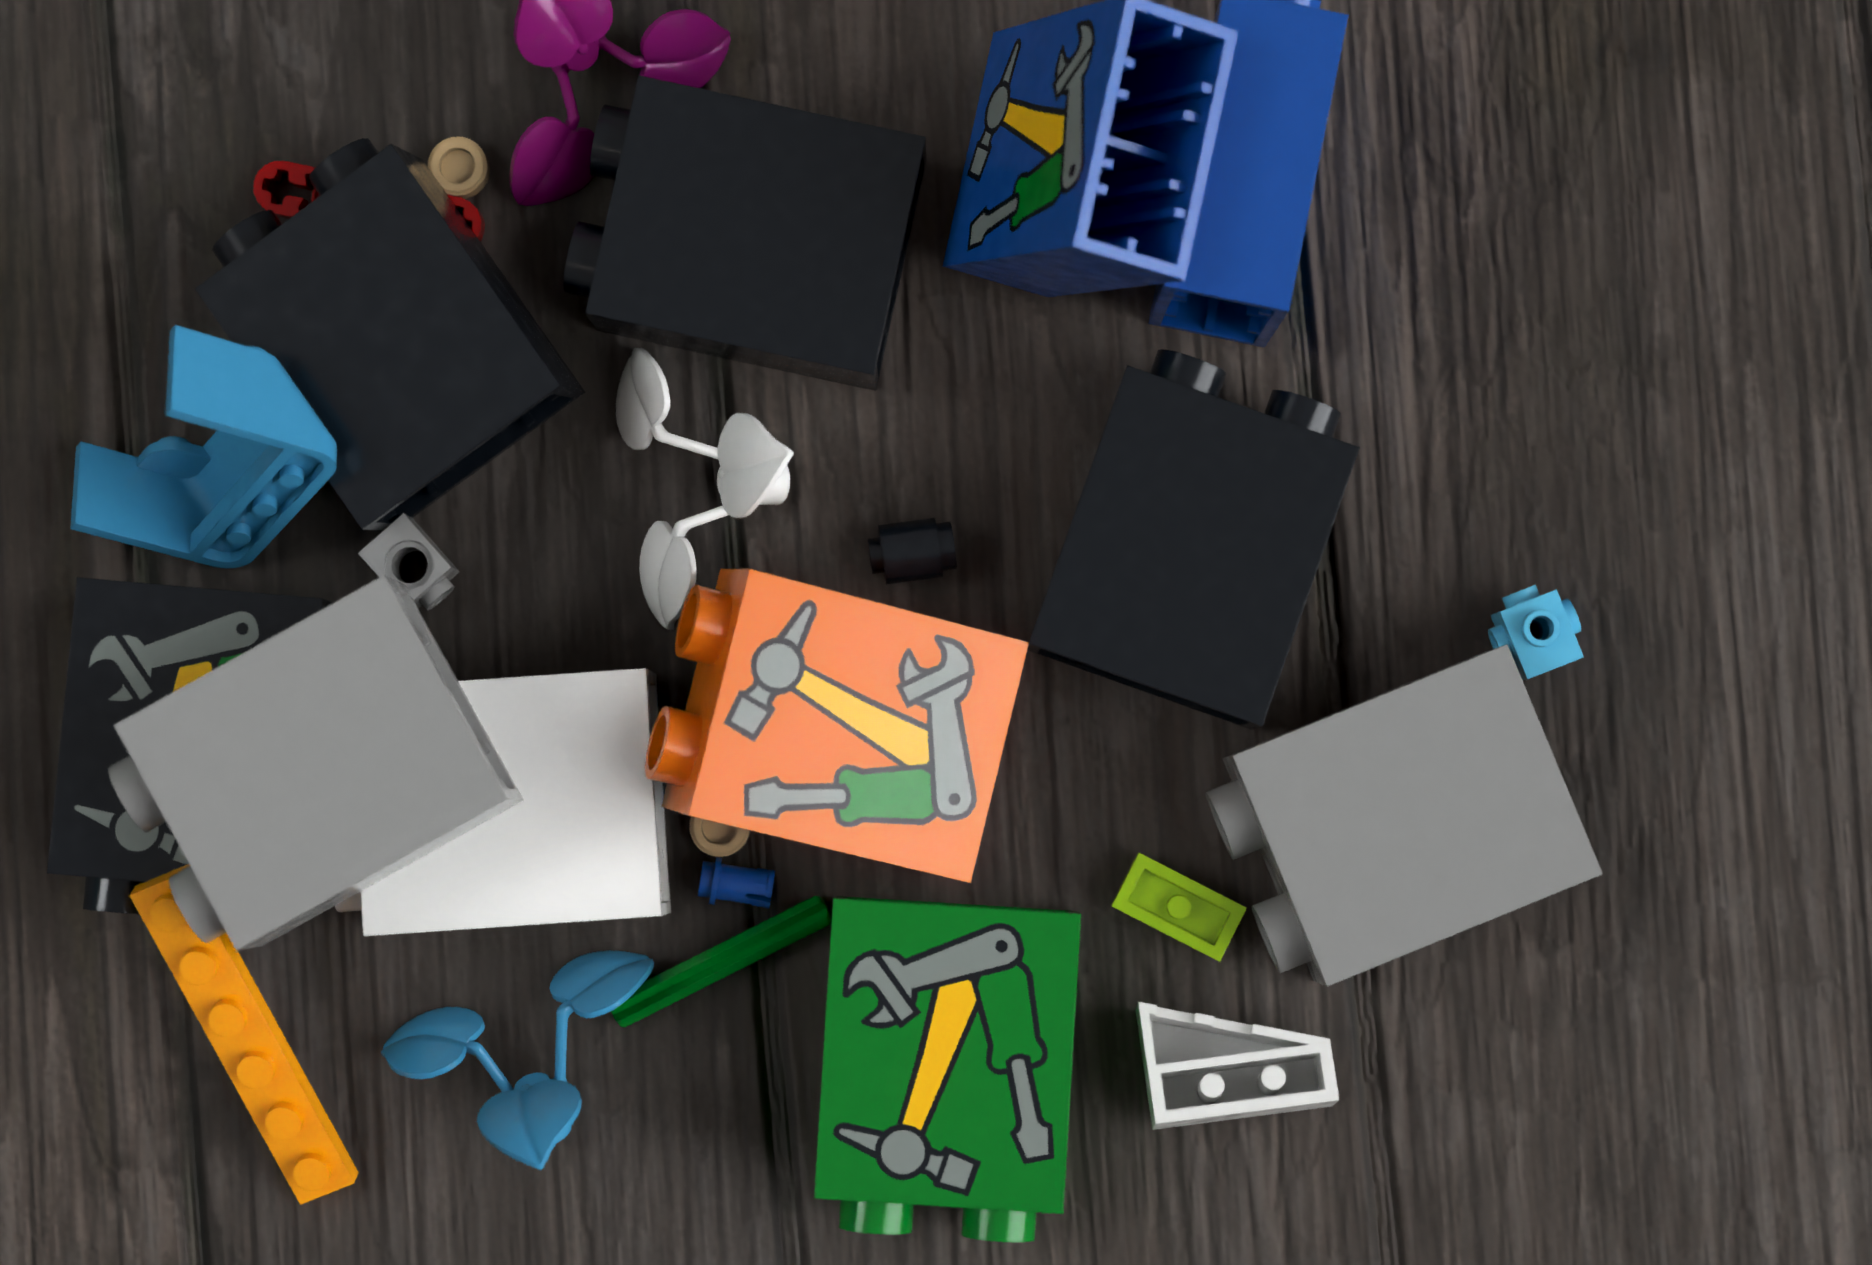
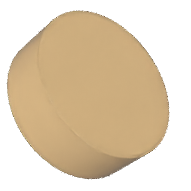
(459, 166)
(717, 838)

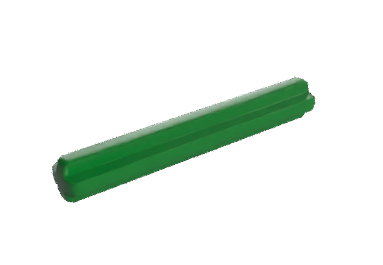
(724, 960)

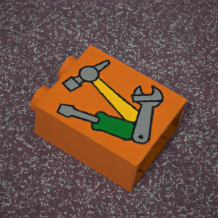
(837, 722)

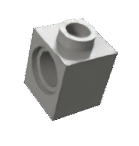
(398, 540)

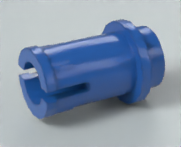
(736, 883)

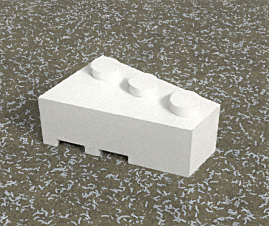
(1227, 1069)

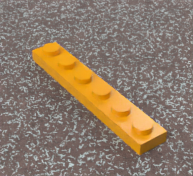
(249, 1046)

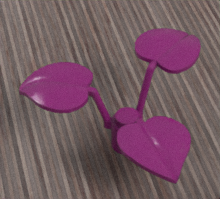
(567, 36)

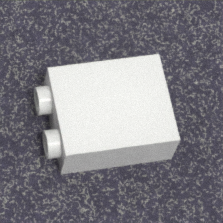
(581, 839)

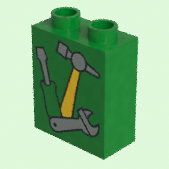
(947, 1064)

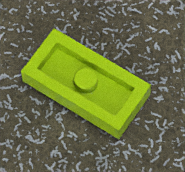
(1178, 906)

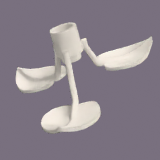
(749, 475)

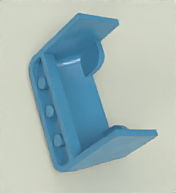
(217, 498)

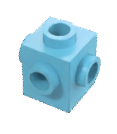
(1556, 625)

